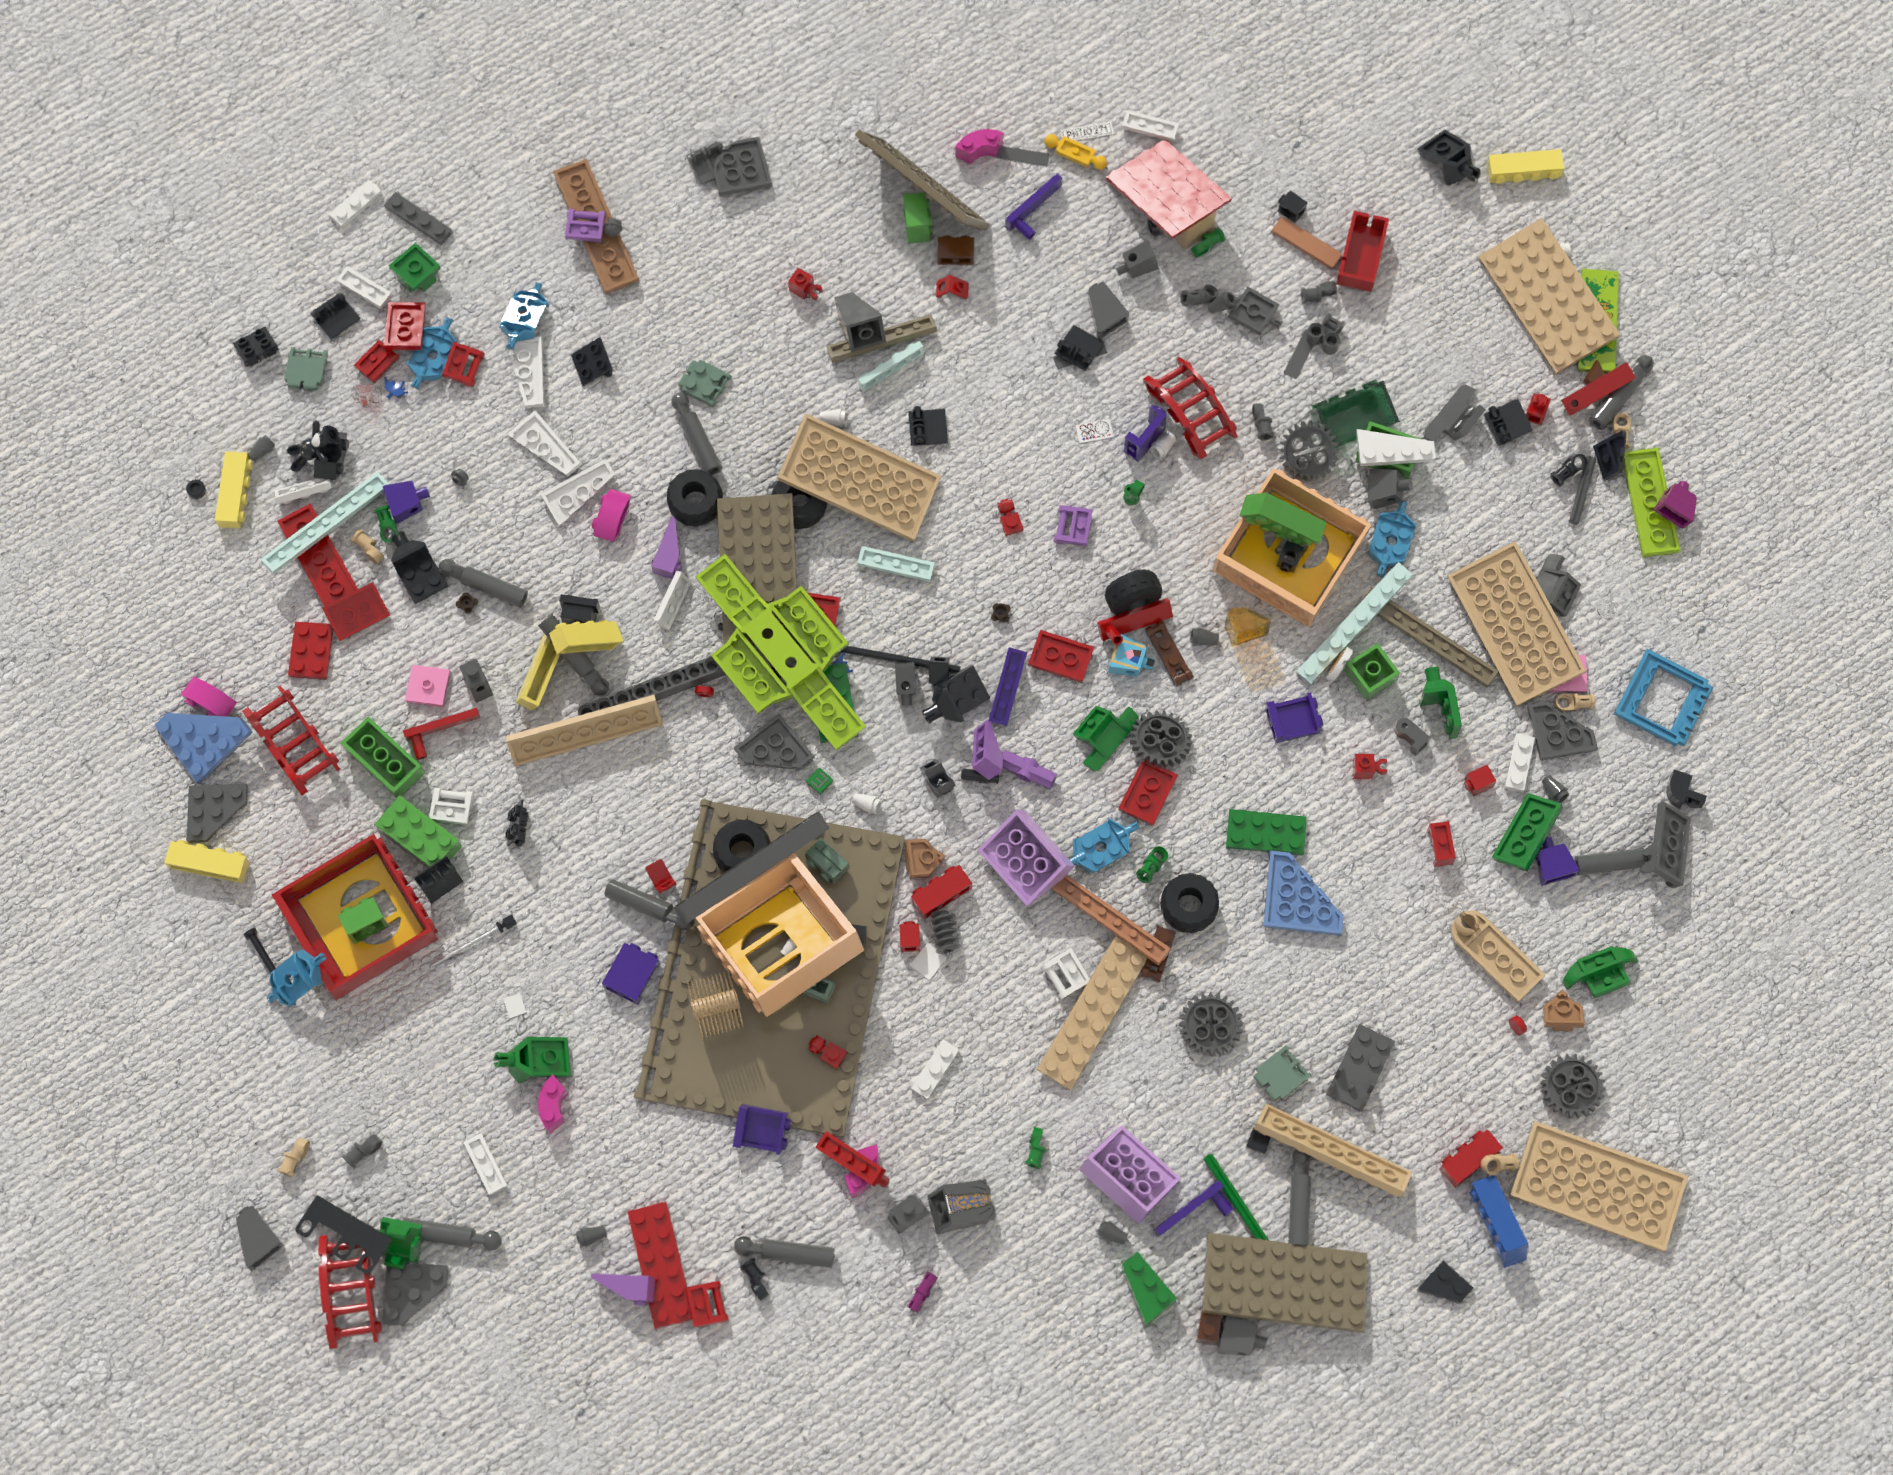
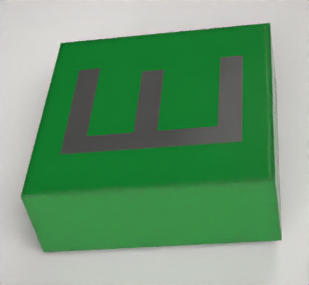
(819, 781)

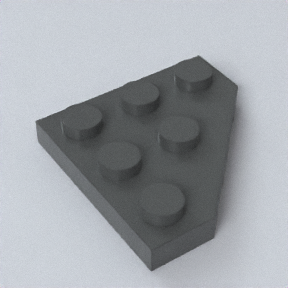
(1558, 732)
(775, 747)
(212, 808)
(411, 1290)

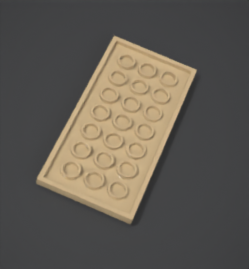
(1549, 296)
(859, 477)
(1516, 623)
(1599, 1186)

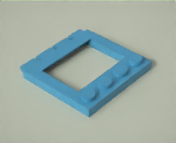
(1638, 686)

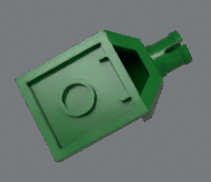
(1441, 691)
(536, 1058)

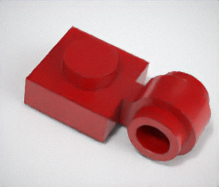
(1011, 521)
(831, 1055)

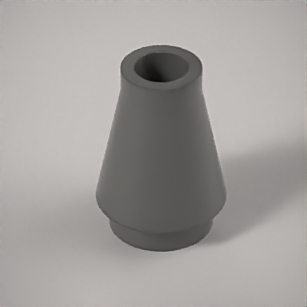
(1222, 302)
(262, 447)
(1203, 637)
(1555, 789)
(1111, 1232)
(590, 1235)

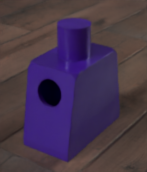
(404, 499)
(1555, 863)

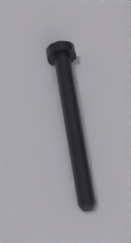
(252, 935)

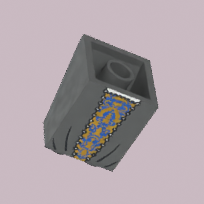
(859, 322)
(961, 1205)

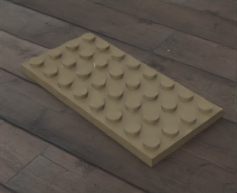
(922, 181)
(760, 542)
(1285, 1283)

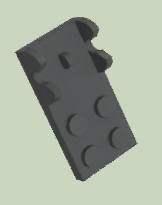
(1669, 845)
(1360, 1068)

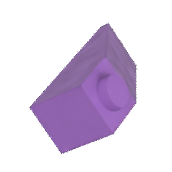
(668, 555)
(986, 751)
(631, 1287)

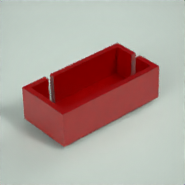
(1362, 251)

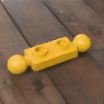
(1075, 151)

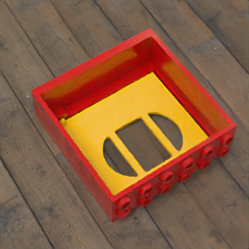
(361, 960)

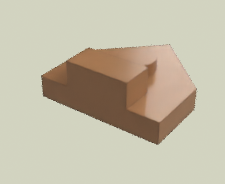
(921, 858)
(1563, 1013)

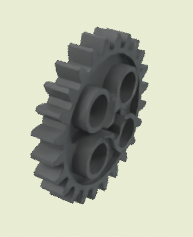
(1305, 434)
(1166, 725)
(1228, 1024)
(1564, 1070)

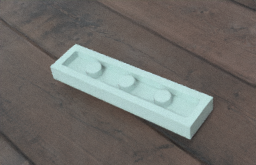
(886, 369)
(896, 564)

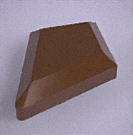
(1594, 373)

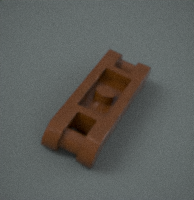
(1169, 653)

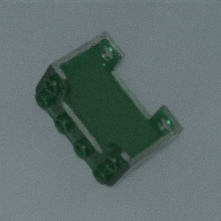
(1355, 411)

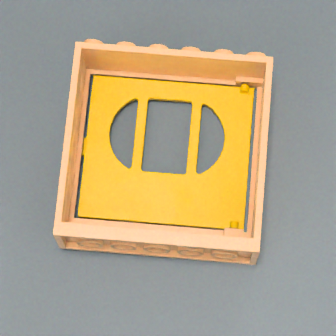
(1254, 564)
(773, 901)

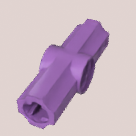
(1028, 770)

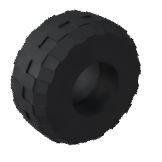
(689, 482)
(805, 515)
(1133, 591)
(731, 834)
(1189, 885)

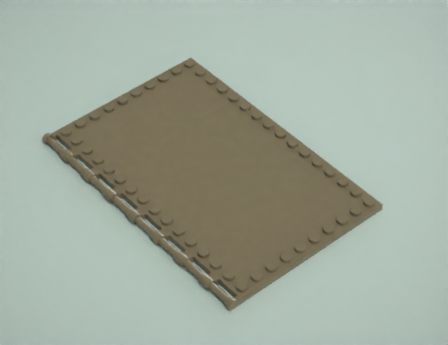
(768, 1056)

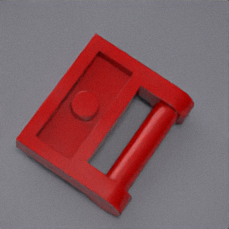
(456, 363)
(700, 1305)

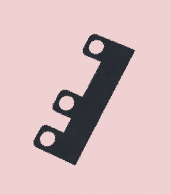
(351, 1228)

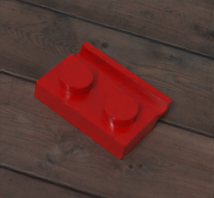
(376, 361)

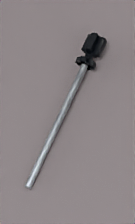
(508, 922)

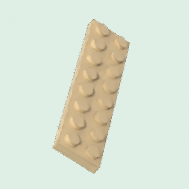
(584, 730)
(1092, 1013)
(1333, 1150)

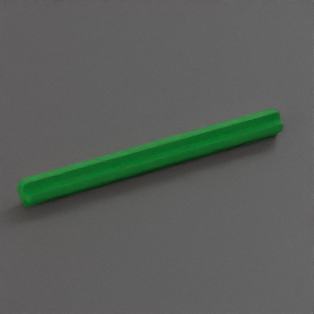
(1234, 1197)

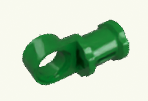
(1207, 242)
(1132, 492)
(385, 522)
(1152, 860)
(1036, 1151)

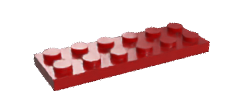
(321, 560)
(661, 1260)

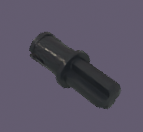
(973, 775)

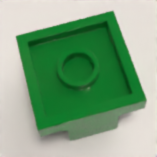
(415, 269)
(404, 1244)

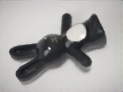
(314, 446)

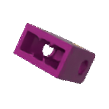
(1677, 504)

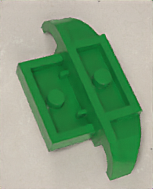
(1601, 971)

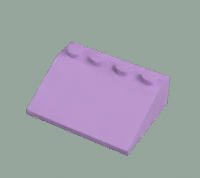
(1025, 857)
(1129, 1174)

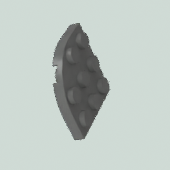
(741, 167)

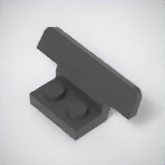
(1455, 417)
(1557, 585)

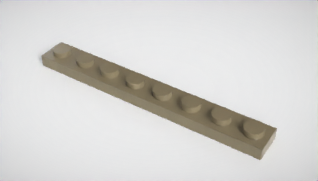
(1437, 643)

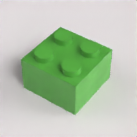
(917, 217)
(1372, 671)
(363, 920)

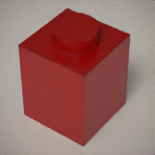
(1479, 780)
(909, 937)

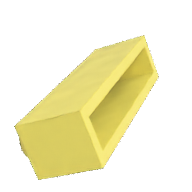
(1525, 166)
(233, 490)
(586, 636)
(538, 675)
(206, 861)

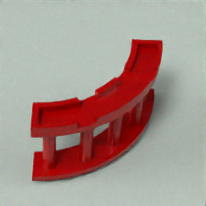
(1177, 411)
(280, 752)
(328, 1288)

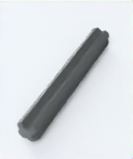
(1582, 491)

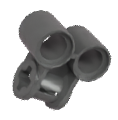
(1328, 332)

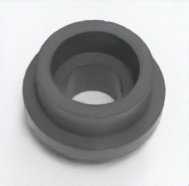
(459, 477)

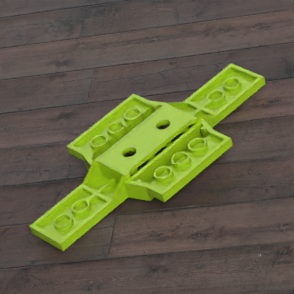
(809, 629)

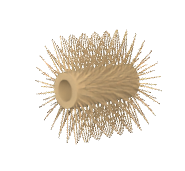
(715, 1004)

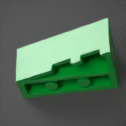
(1147, 1289)

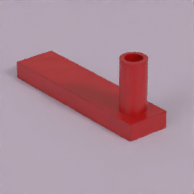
(1598, 389)
(1134, 619)
(414, 734)
(852, 1160)

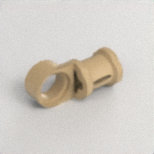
(1617, 428)
(368, 546)
(1575, 701)
(291, 1159)
(1500, 1163)

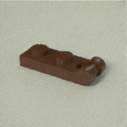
(1167, 937)

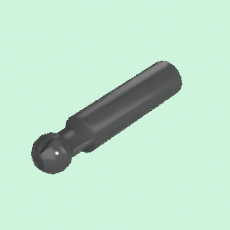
(1617, 398)
(696, 435)
(484, 582)
(578, 661)
(1611, 861)
(644, 903)
(1300, 1200)
(456, 1235)
(786, 1251)

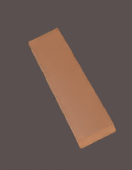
(1307, 243)

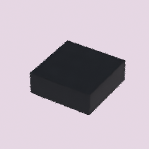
(1258, 1141)

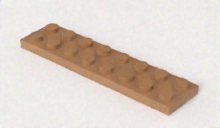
(609, 256)

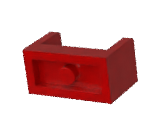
(1442, 843)

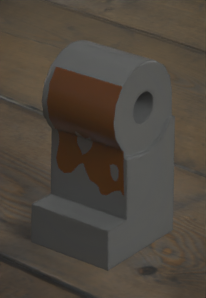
(1412, 734)

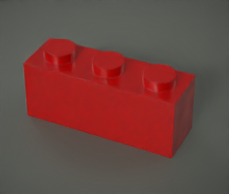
(941, 891)
(1469, 1157)

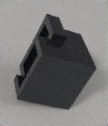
(578, 609)

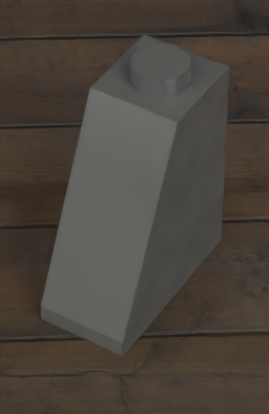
(1106, 310)
(256, 1237)

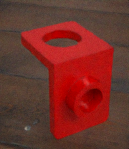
(952, 285)
(660, 876)

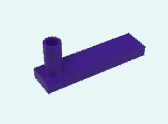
(1017, 217)
(1008, 686)
(1211, 1192)

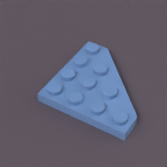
(202, 740)
(1296, 901)

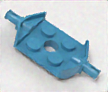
(522, 326)
(434, 340)
(1396, 526)
(1110, 834)
(305, 975)

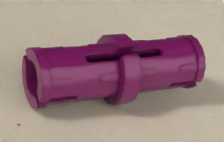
(922, 1292)

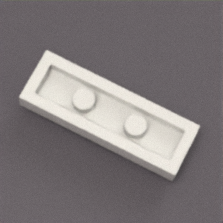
(1150, 126)
(355, 204)
(364, 287)
(302, 490)
(672, 600)
(1519, 762)
(935, 1069)
(485, 1164)

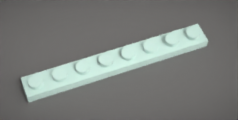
(324, 523)
(1354, 623)

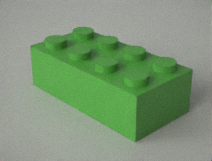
(1282, 519)
(382, 757)
(417, 833)

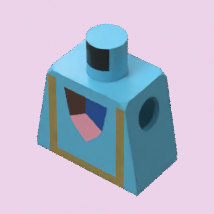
(1130, 658)

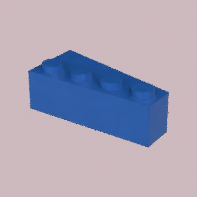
(1500, 1221)

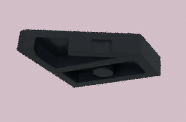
(1611, 454)
(1446, 1284)

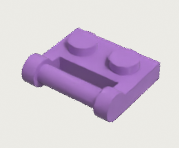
(585, 229)
(1079, 527)

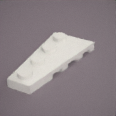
(529, 370)
(541, 440)
(1388, 449)
(576, 491)

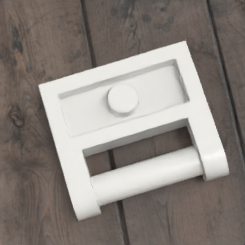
(451, 812)
(1072, 971)

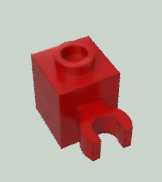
(802, 284)
(1537, 408)
(1365, 766)

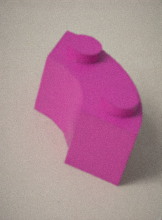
(978, 144)
(611, 515)
(207, 698)
(550, 1104)
(854, 1183)

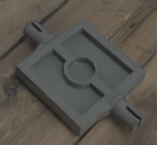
(1254, 311)

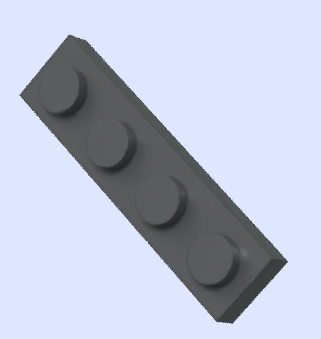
(418, 218)

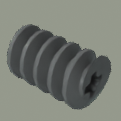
(944, 931)

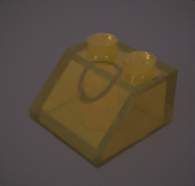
(1245, 625)

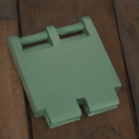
(305, 369)
(703, 382)
(1281, 1074)

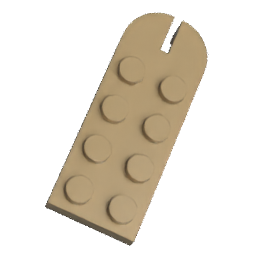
(1495, 954)

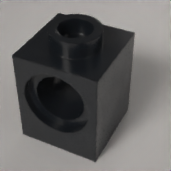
(1292, 206)
(1293, 550)
(938, 669)

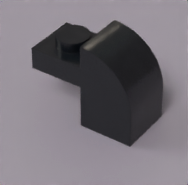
(937, 778)
(1679, 792)

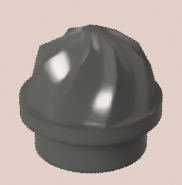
(613, 227)

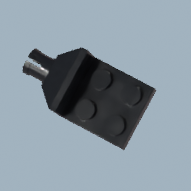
(1452, 156)
(416, 568)
(957, 696)

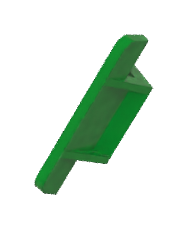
(1104, 734)

